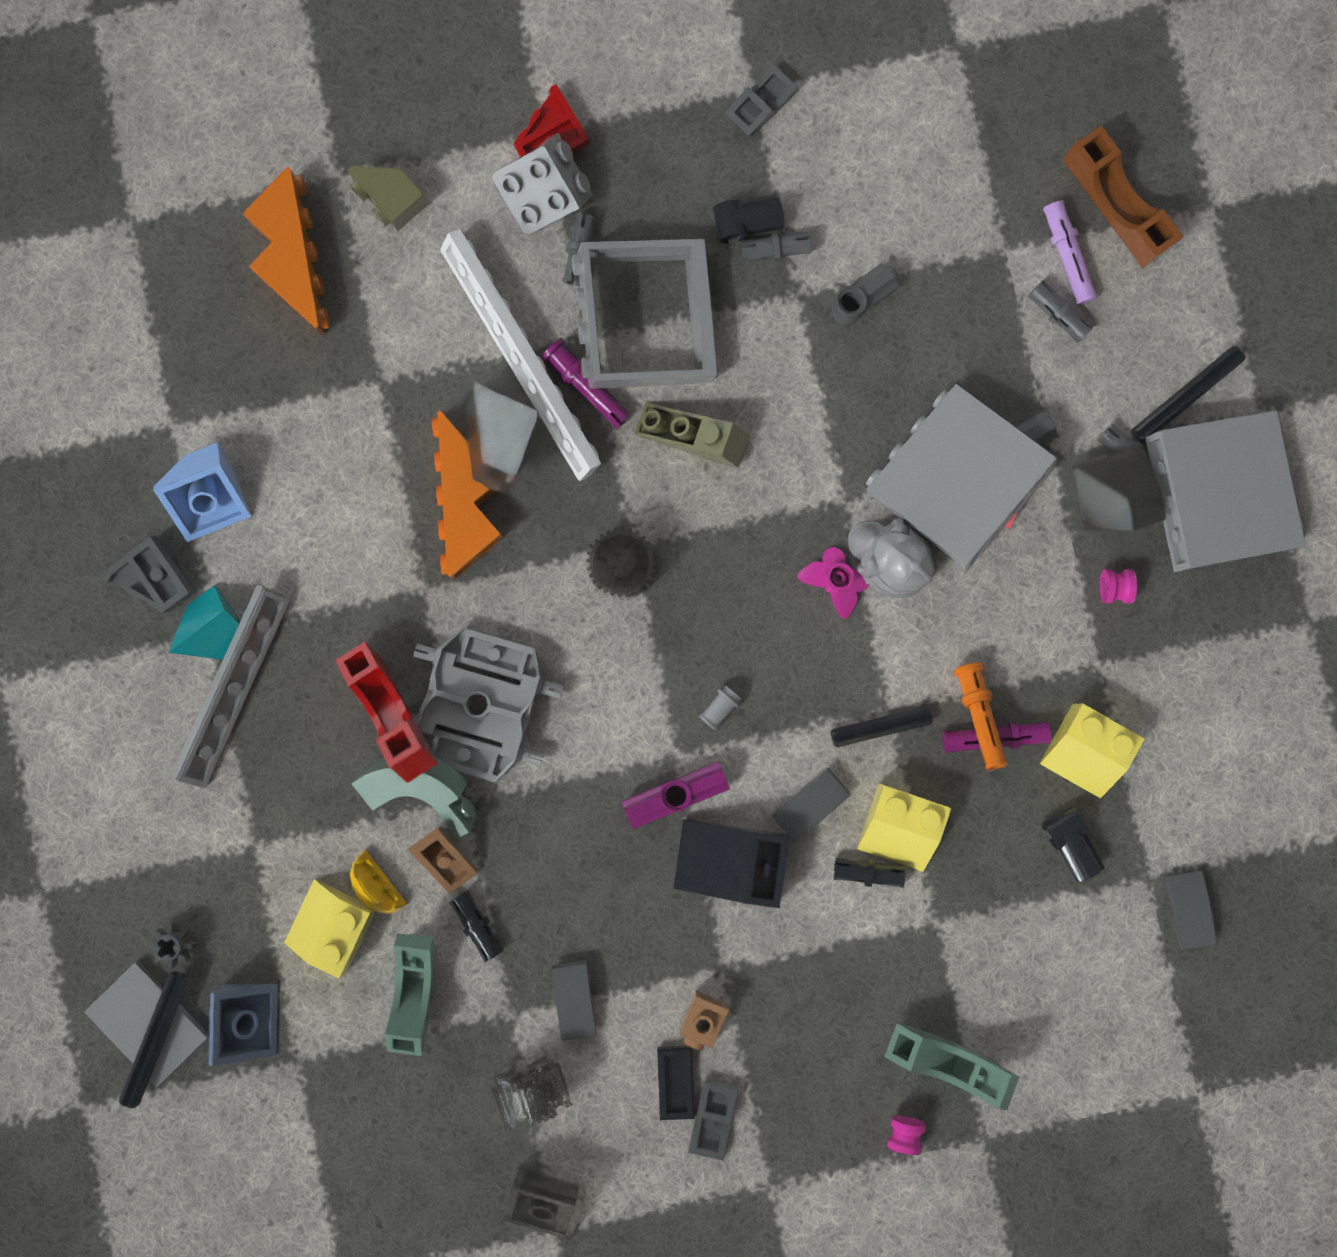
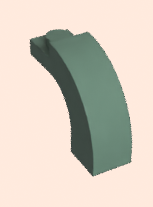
(438, 787)
(412, 994)
(953, 1063)

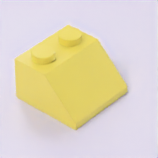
(1091, 750)
(903, 827)
(329, 928)

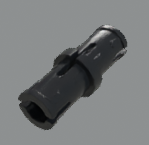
(869, 872)
(476, 926)

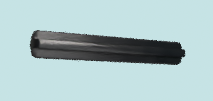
(1189, 394)
(153, 1039)

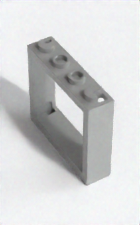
(694, 254)

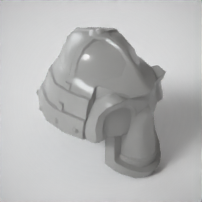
(892, 557)

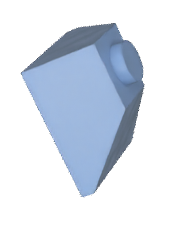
(202, 493)

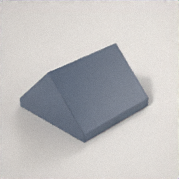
(242, 1022)

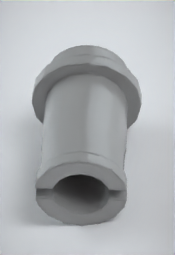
(720, 707)

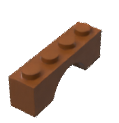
(1099, 170)

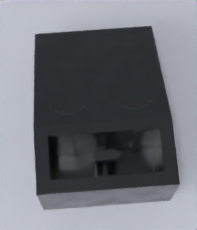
(732, 863)

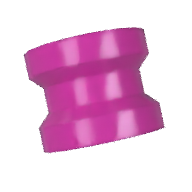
(1118, 586)
(906, 1135)

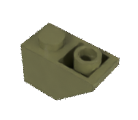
(390, 191)

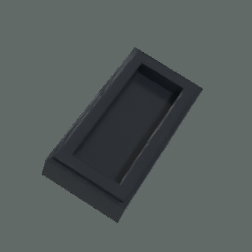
(675, 1083)

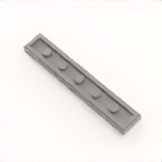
(230, 687)

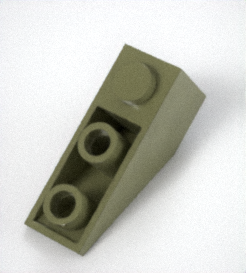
(693, 434)

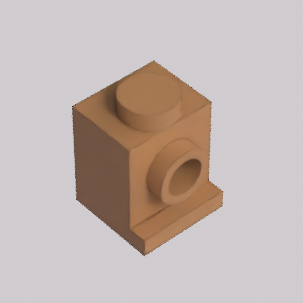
(705, 1008)

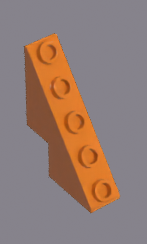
(290, 256)
(464, 526)

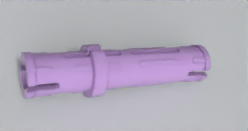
(1065, 239)

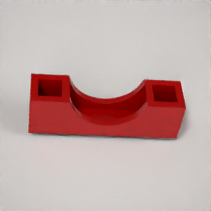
(397, 729)

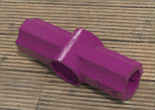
(653, 803)

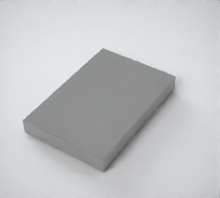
(125, 1014)

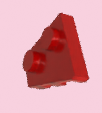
(552, 118)

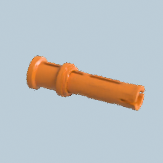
(978, 701)

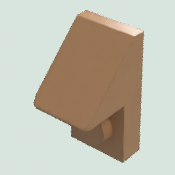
(443, 859)

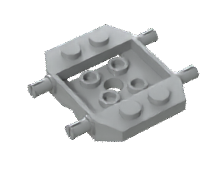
(507, 704)

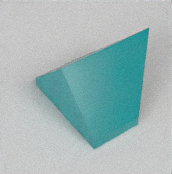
(206, 627)

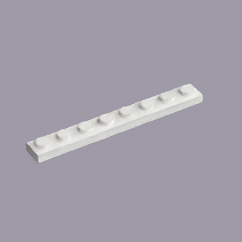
(520, 356)

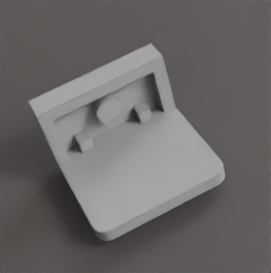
(543, 185)

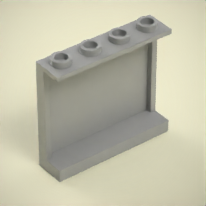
(960, 476)
(1226, 490)

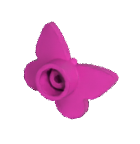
(837, 579)

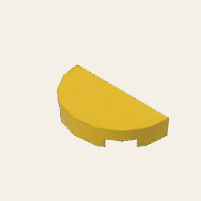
(373, 886)

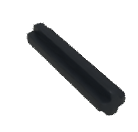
(881, 726)

